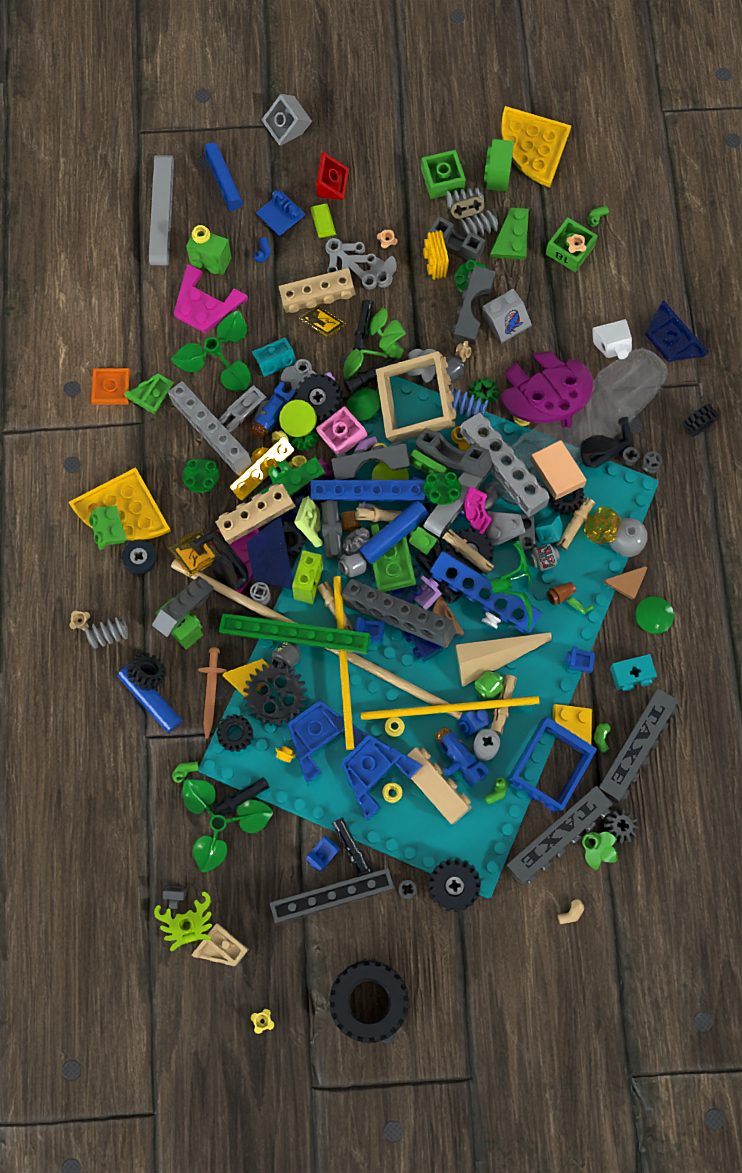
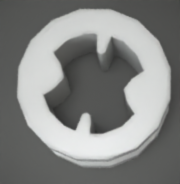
(491, 620)

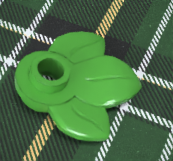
(601, 850)

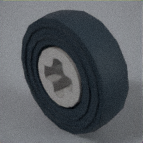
(139, 566)

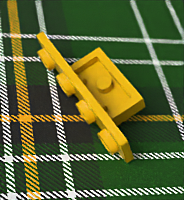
(261, 462)

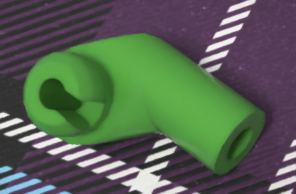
(595, 215)
(600, 735)
(183, 769)
(499, 791)

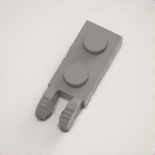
(242, 408)

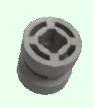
(262, 596)

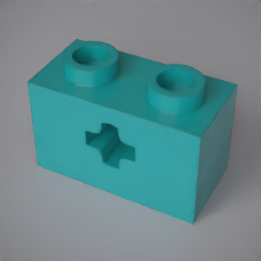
(641, 665)

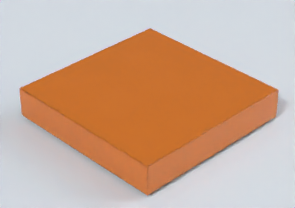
(110, 386)

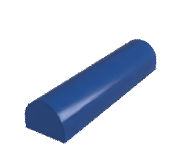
(222, 176)
(394, 532)
(152, 703)

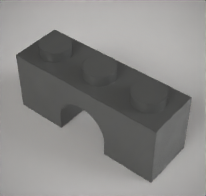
(465, 247)

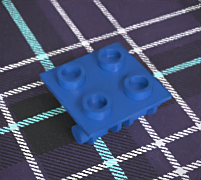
(280, 213)

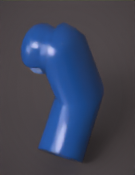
(265, 250)

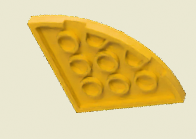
(536, 143)
(134, 503)

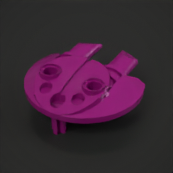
(550, 395)

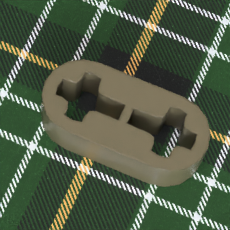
(465, 203)

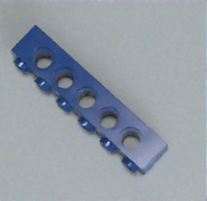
(368, 490)
(446, 561)

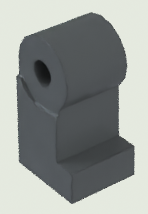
(528, 538)

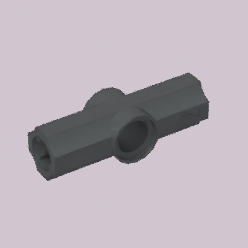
(331, 529)

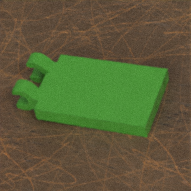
(394, 567)

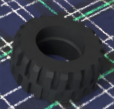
(340, 1007)

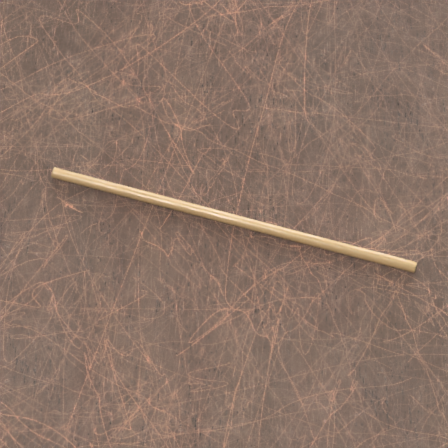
(351, 657)

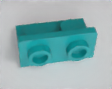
(274, 356)

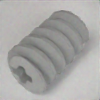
(455, 197)
(479, 224)
(108, 632)
(489, 752)

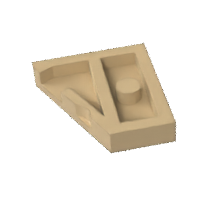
(221, 948)

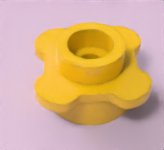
(285, 754)

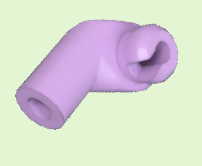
(367, 443)

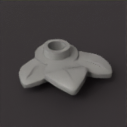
(382, 270)
(427, 372)
(295, 375)

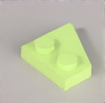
(309, 521)

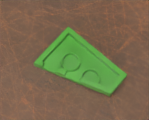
(513, 236)

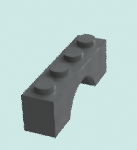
(480, 284)
(472, 461)
(347, 466)
(180, 606)

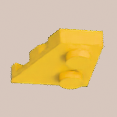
(238, 676)
(574, 719)

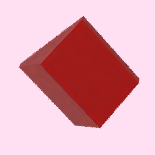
(331, 178)

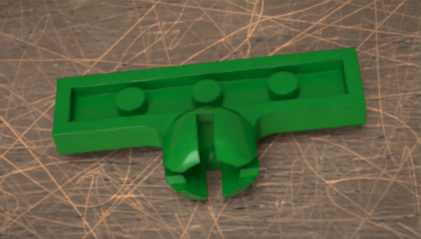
(297, 478)

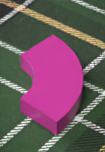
(475, 509)

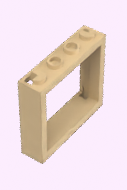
(390, 424)

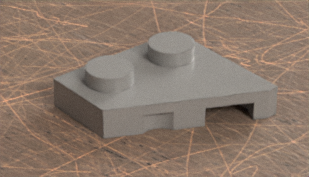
(504, 527)

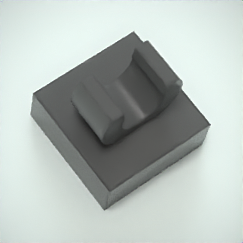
(175, 894)

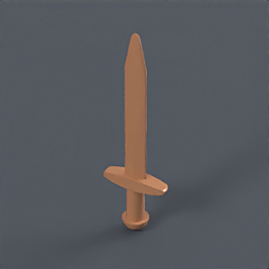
(212, 672)

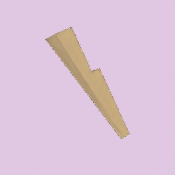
(493, 654)

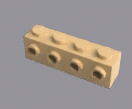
(317, 290)
(255, 513)
(438, 788)

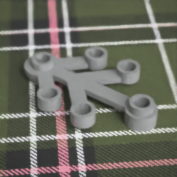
(350, 261)

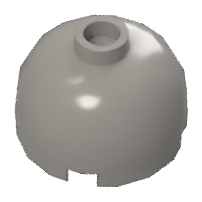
(629, 538)

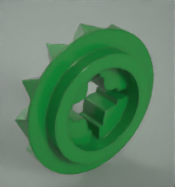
(492, 392)
(310, 441)

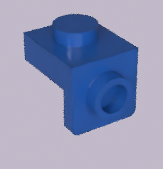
(375, 628)
(580, 660)
(473, 721)
(322, 853)

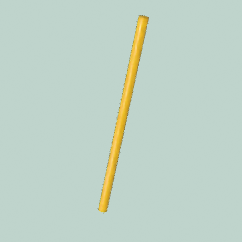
(343, 666)
(450, 708)

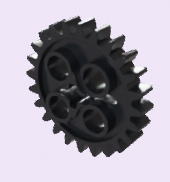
(291, 687)

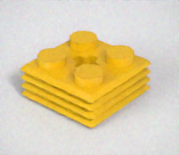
(436, 254)

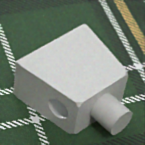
(613, 339)

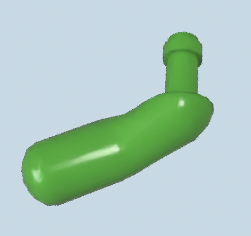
(577, 605)

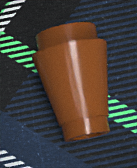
(559, 593)

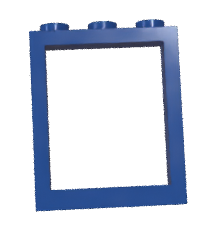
(568, 738)

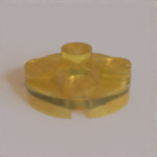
(608, 532)

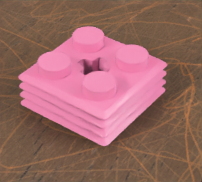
(340, 421)

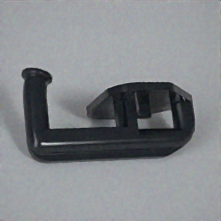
(604, 446)
(225, 562)

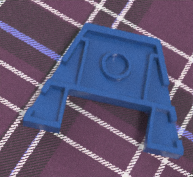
(313, 731)
(369, 764)

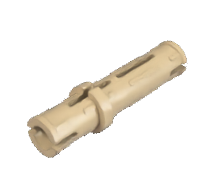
(376, 514)
(579, 517)
(465, 549)
(329, 599)
(501, 713)

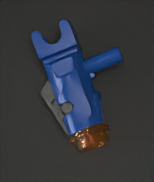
(269, 411)
(461, 757)

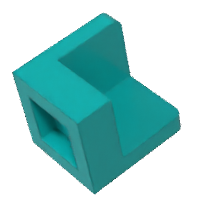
(549, 529)

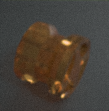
(349, 522)

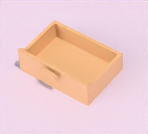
(558, 470)

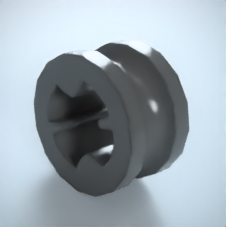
(635, 452)
(406, 883)

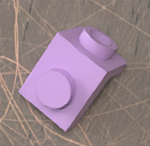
(429, 594)

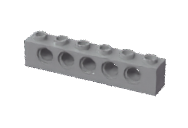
(210, 427)
(504, 473)

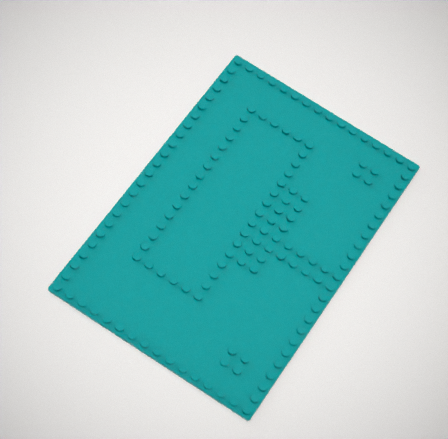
(414, 826)

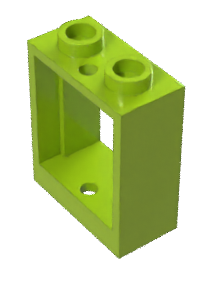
(308, 572)

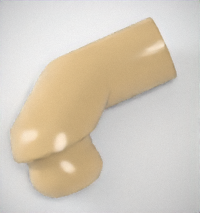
(574, 914)

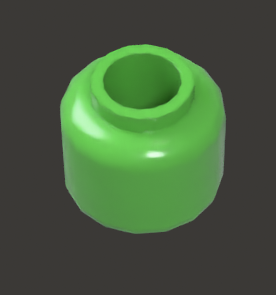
(489, 685)

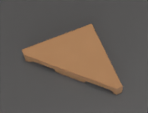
(627, 583)
(443, 609)

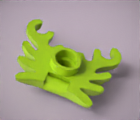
(188, 926)

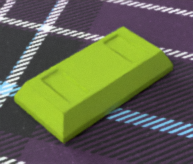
(323, 220)

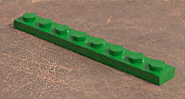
(295, 633)

